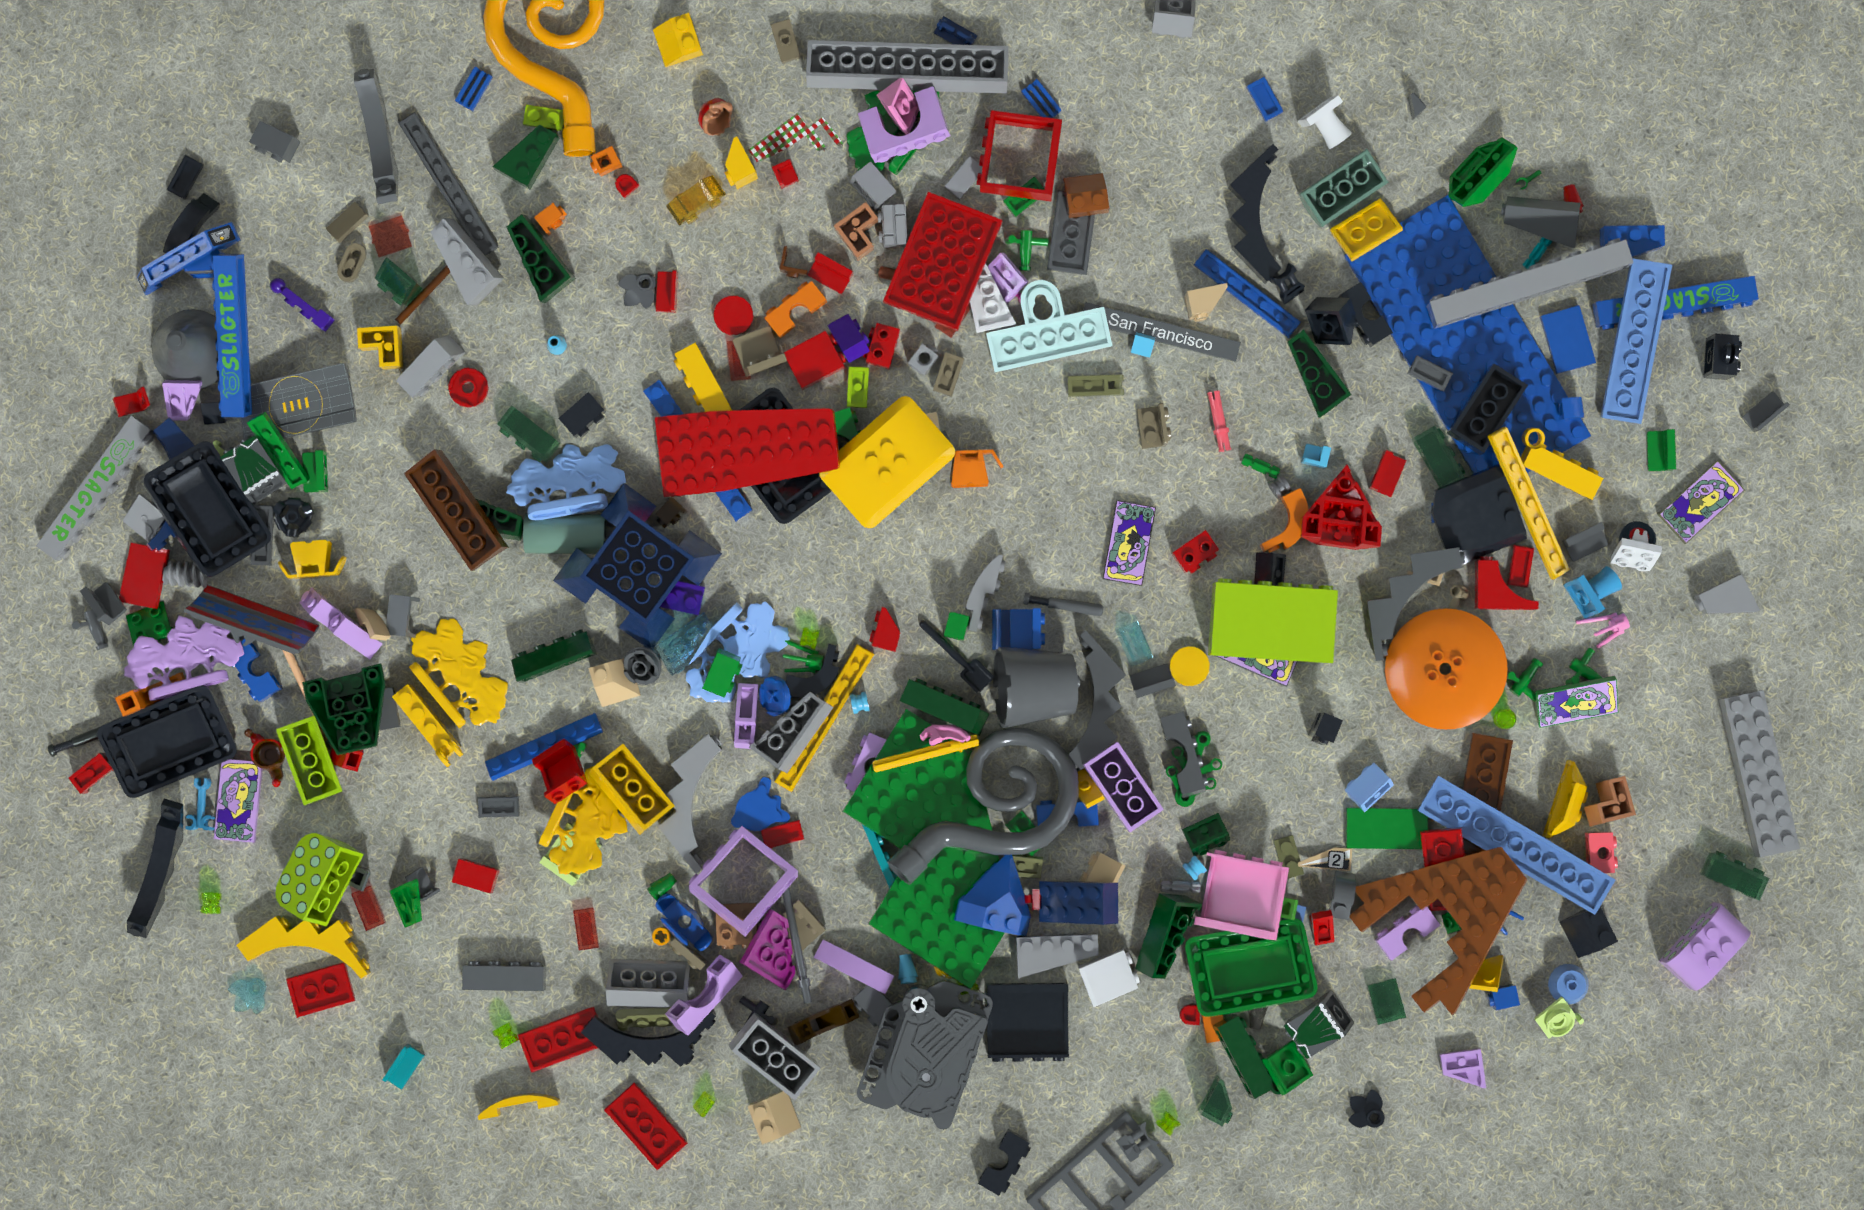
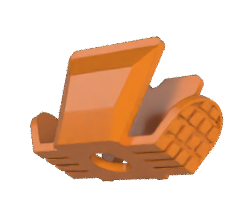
(970, 468)

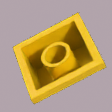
(677, 40)
(738, 166)

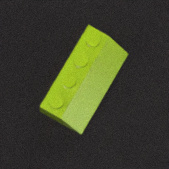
(309, 760)

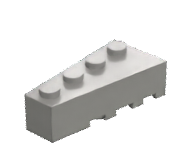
(466, 262)

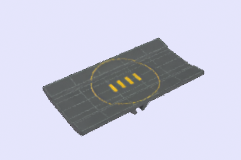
(304, 401)

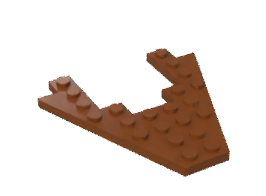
(1476, 893)

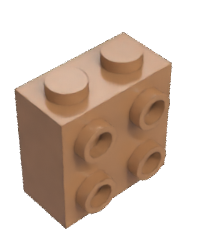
(726, 934)

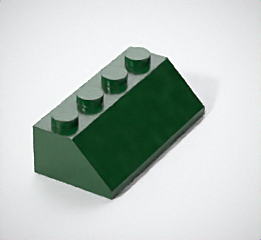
(553, 657)

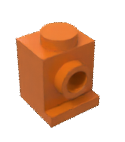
(607, 154)
(551, 218)

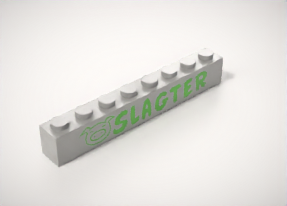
(95, 489)

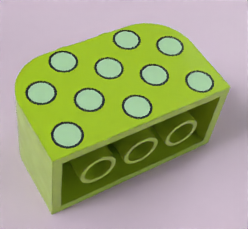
(316, 877)

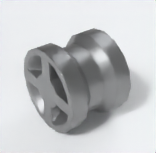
(1279, 486)

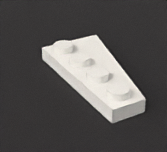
(988, 305)

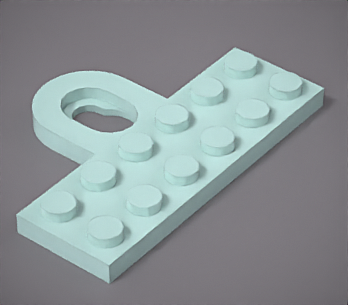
(1048, 338)

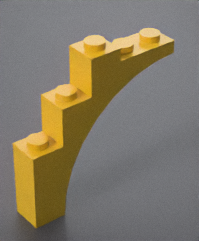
(332, 940)

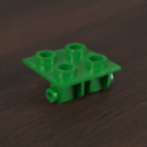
(149, 623)

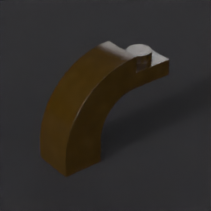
(823, 1021)

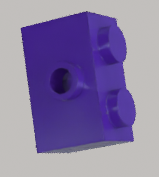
(848, 337)

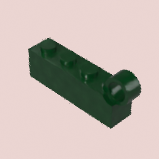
(1244, 1056)

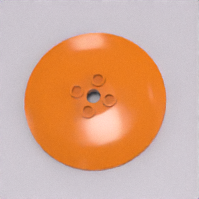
(1475, 662)

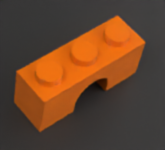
(807, 296)

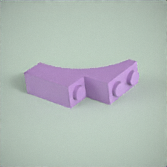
(339, 623)

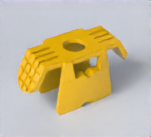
(312, 560)

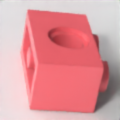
(1596, 840)

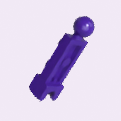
(319, 317)

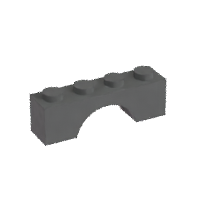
(1176, 729)

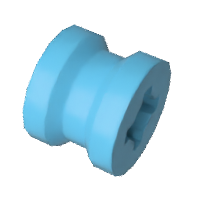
(859, 702)
(1194, 868)

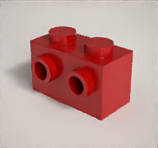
(882, 345)
(1195, 551)

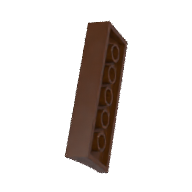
(455, 509)

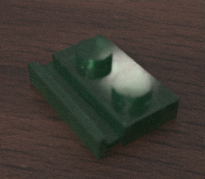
(1386, 1001)

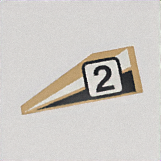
(1331, 859)

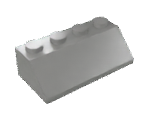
(647, 983)

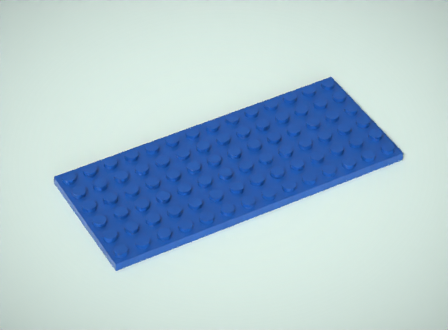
(1433, 259)

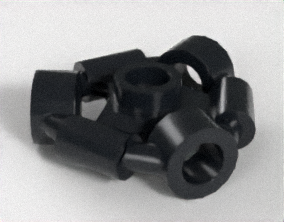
(293, 516)

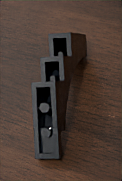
(1249, 189)
(159, 870)

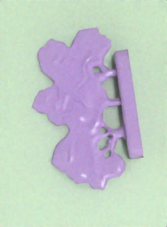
(185, 650)

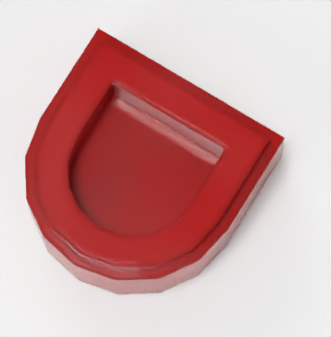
(626, 185)
(1190, 1015)

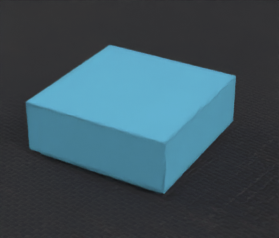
(1143, 344)

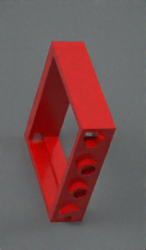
(1025, 121)

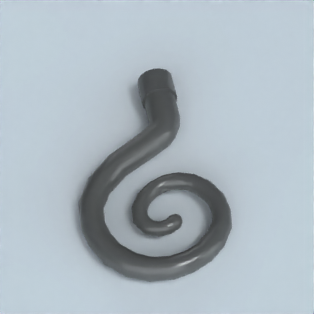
(914, 857)

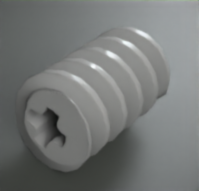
(183, 575)

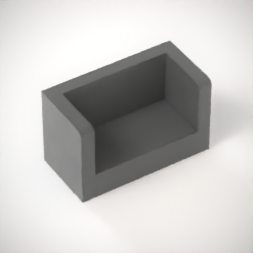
(399, 615)

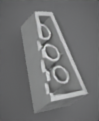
(793, 732)
(1051, 951)

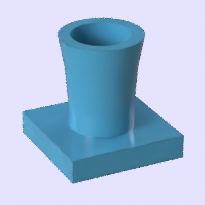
(1588, 593)

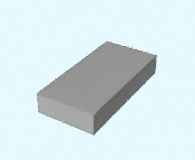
(964, 178)

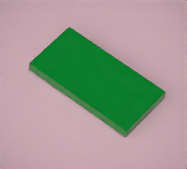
(1384, 828)

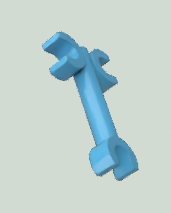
(201, 820)

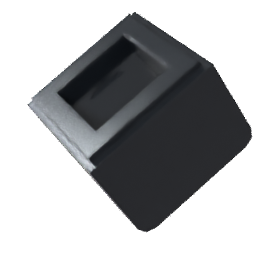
(211, 413)

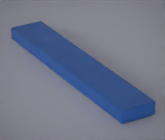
(1247, 293)

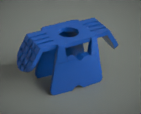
(673, 910)

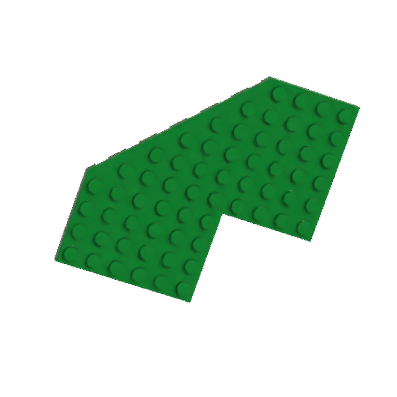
(897, 808)

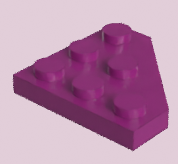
(771, 951)

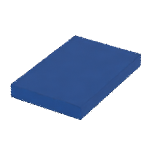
(1567, 339)

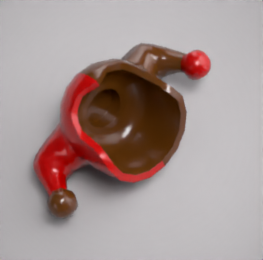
(267, 755)

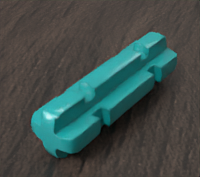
(1537, 252)

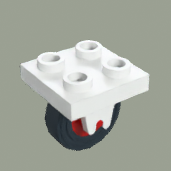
(1637, 547)

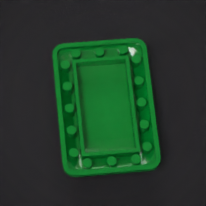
(1250, 972)

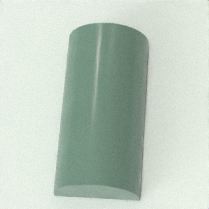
(1343, 188)
(564, 534)

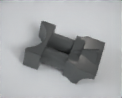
(1128, 1144)

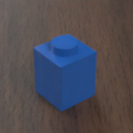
(1504, 998)

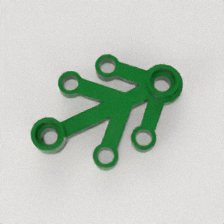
(1182, 762)

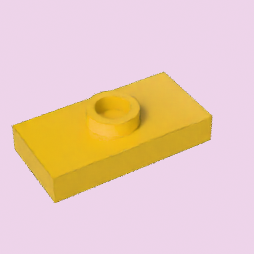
(1088, 790)

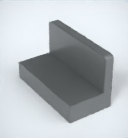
(1764, 412)
(1586, 542)
(104, 603)
(1152, 680)

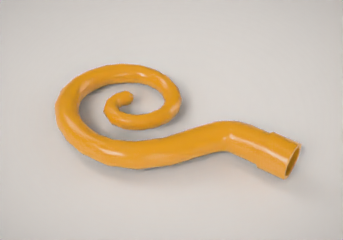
(578, 130)

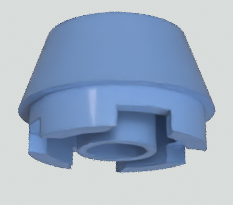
(1569, 983)

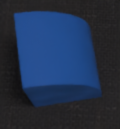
(1571, 408)

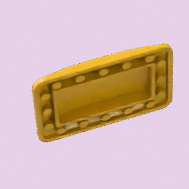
(888, 462)

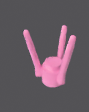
(1617, 623)

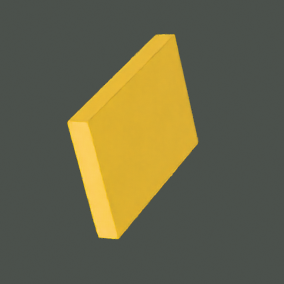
(1366, 229)

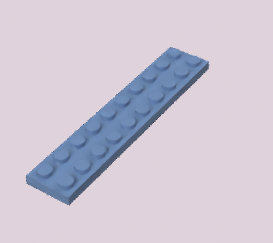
(1527, 849)

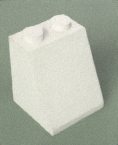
(1108, 977)

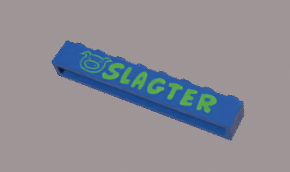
(1687, 300)
(232, 335)

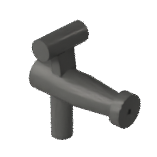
(95, 628)

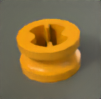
(665, 931)

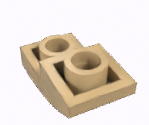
(373, 622)

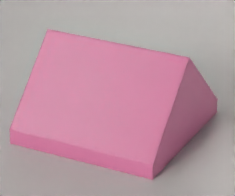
(900, 104)

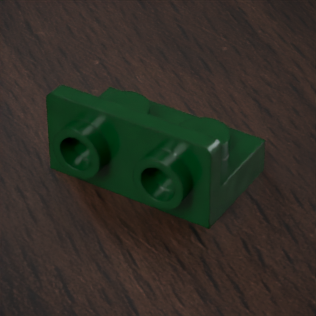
(1206, 835)

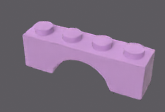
(720, 980)

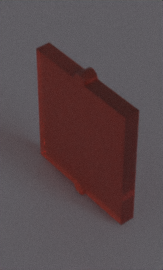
(390, 236)

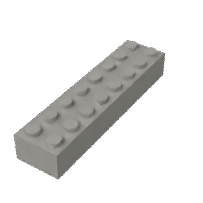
(1759, 773)

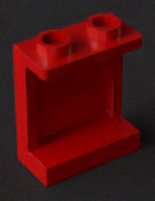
(560, 770)

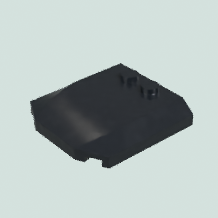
(1478, 514)

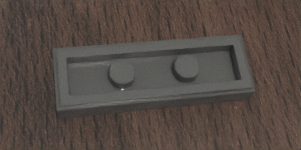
(264, 555)

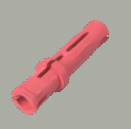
(1221, 430)

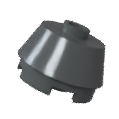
(642, 665)

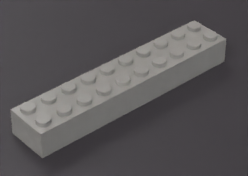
(920, 65)
(1529, 284)

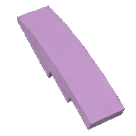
(854, 966)

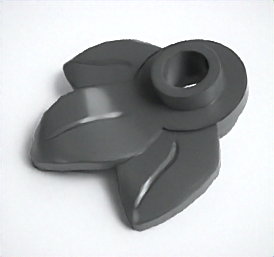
(636, 292)

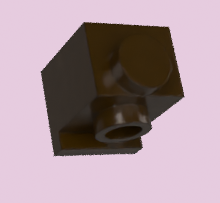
(670, 513)

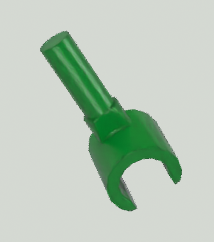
(1528, 179)

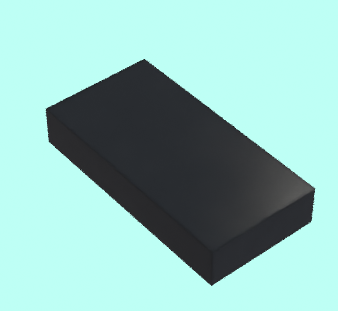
(185, 177)

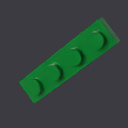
(278, 450)

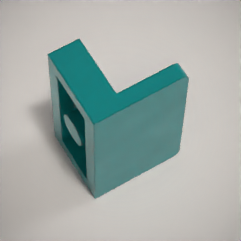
(404, 1066)

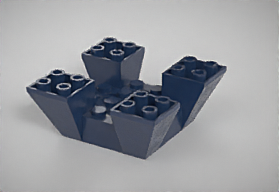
(646, 619)

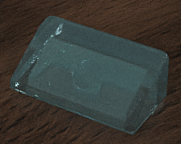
(1134, 643)

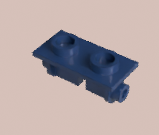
(954, 32)

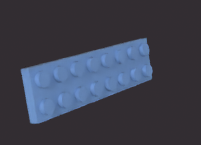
(1636, 341)

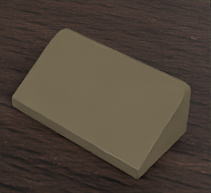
(347, 222)

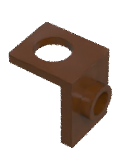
(791, 272)

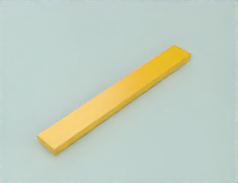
(1528, 502)
(837, 698)

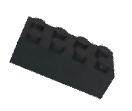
(1487, 408)

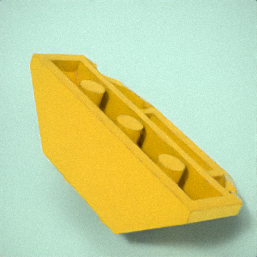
(1567, 801)

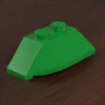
(1481, 172)

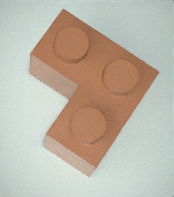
(852, 230)
(1615, 802)

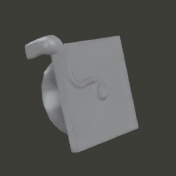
(144, 518)

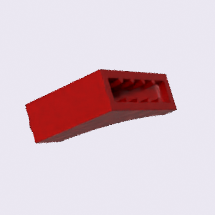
(1492, 591)

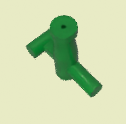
(1026, 242)
(1582, 669)
(1521, 683)

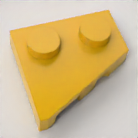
(1488, 974)

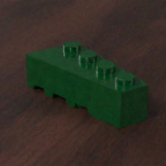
(542, 263)
(1318, 376)
(507, 523)
(944, 707)
(1165, 933)

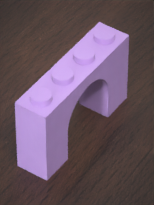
(930, 128)

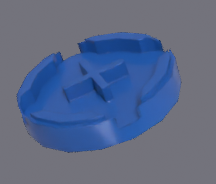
(774, 696)

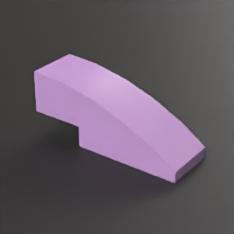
(746, 715)

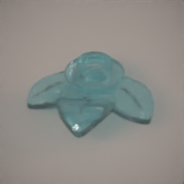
(247, 997)

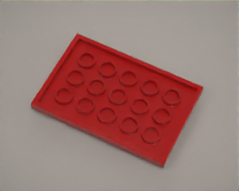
(942, 261)

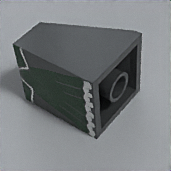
(253, 469)
(1319, 1025)

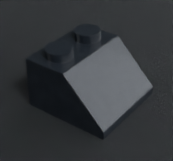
(1331, 320)
(1588, 932)

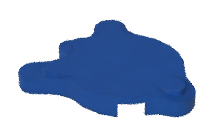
(758, 809)

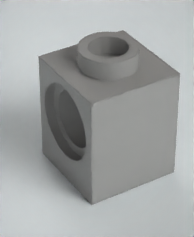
(920, 367)

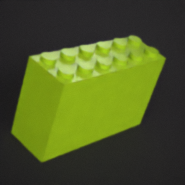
(1273, 621)

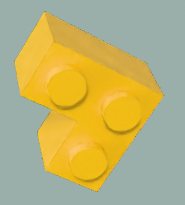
(387, 342)

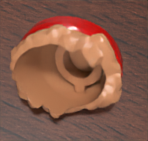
(715, 116)

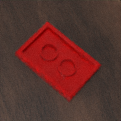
(143, 576)
(320, 989)

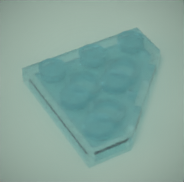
(683, 644)

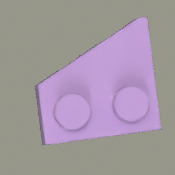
(1007, 277)
(180, 398)
(1464, 1066)

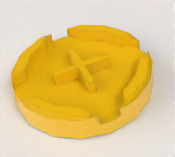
(1189, 666)

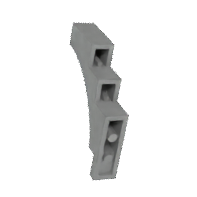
(679, 826)

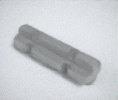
(1180, 886)

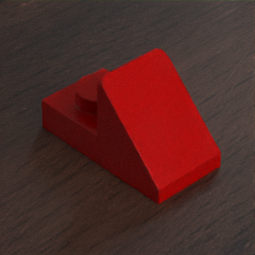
(1322, 927)

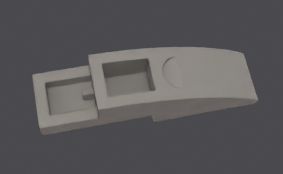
(985, 584)

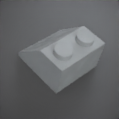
(1174, 17)

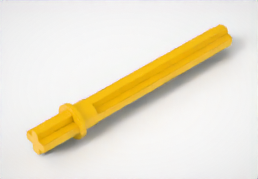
(924, 753)

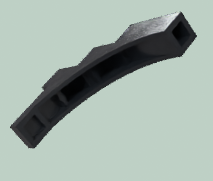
(618, 1044)

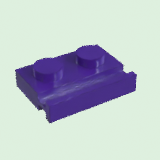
(685, 598)

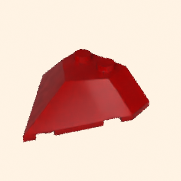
(1342, 517)

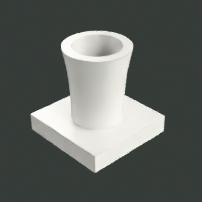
(1327, 122)

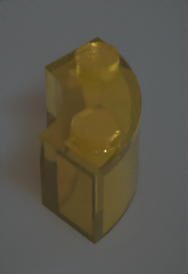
(696, 200)

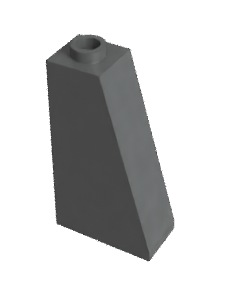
(1544, 218)

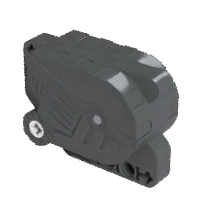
(928, 1051)

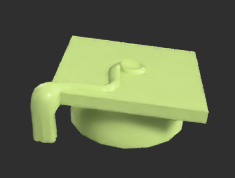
(1557, 1019)

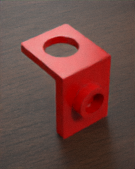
(131, 403)

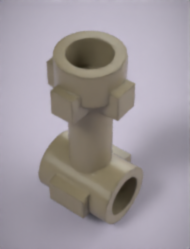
(1459, 593)

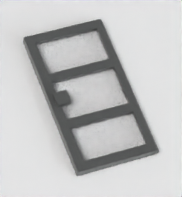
(1102, 1174)

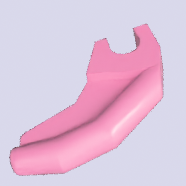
(941, 732)

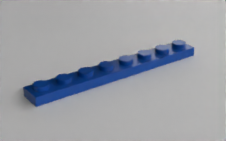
(667, 406)

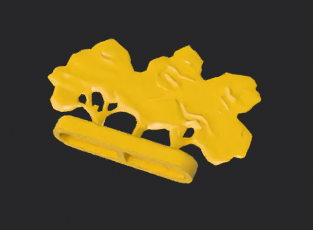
(459, 667)
(594, 819)

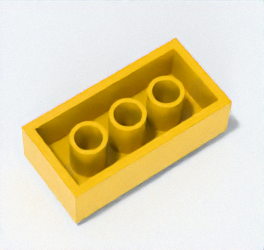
(631, 789)

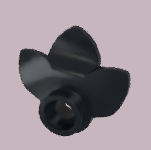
(1364, 1108)

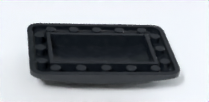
(791, 496)
(206, 509)
(167, 741)

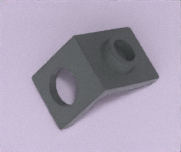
(426, 887)

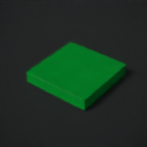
(1287, 1067)

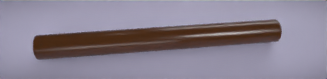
(423, 295)

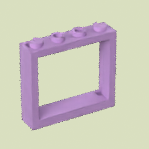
(769, 899)

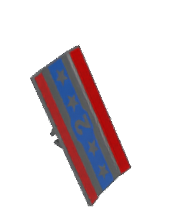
(252, 620)

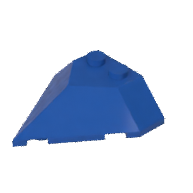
(996, 901)

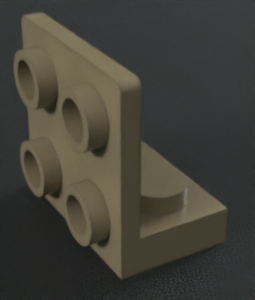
(758, 351)
(1153, 426)
(807, 923)

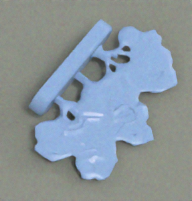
(568, 474)
(748, 644)

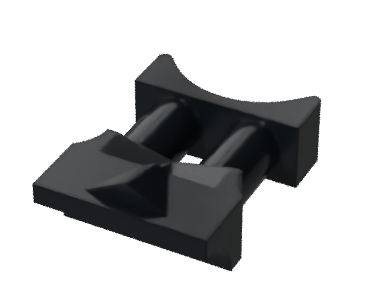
(1295, 287)

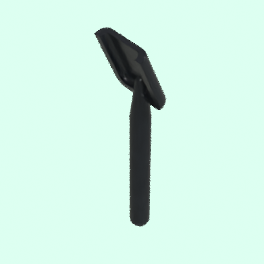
(974, 673)

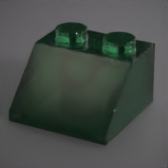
(396, 281)
(1216, 1103)

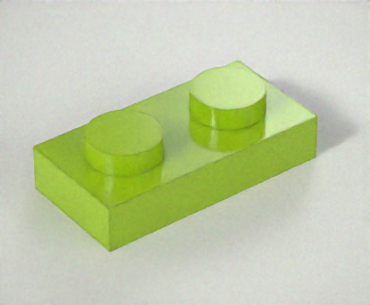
(547, 117)
(857, 387)

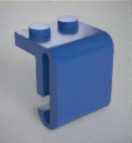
(1018, 628)

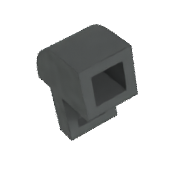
(1342, 894)

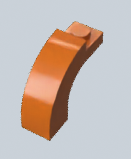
(1296, 508)
(139, 699)

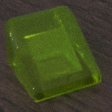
(704, 1104)

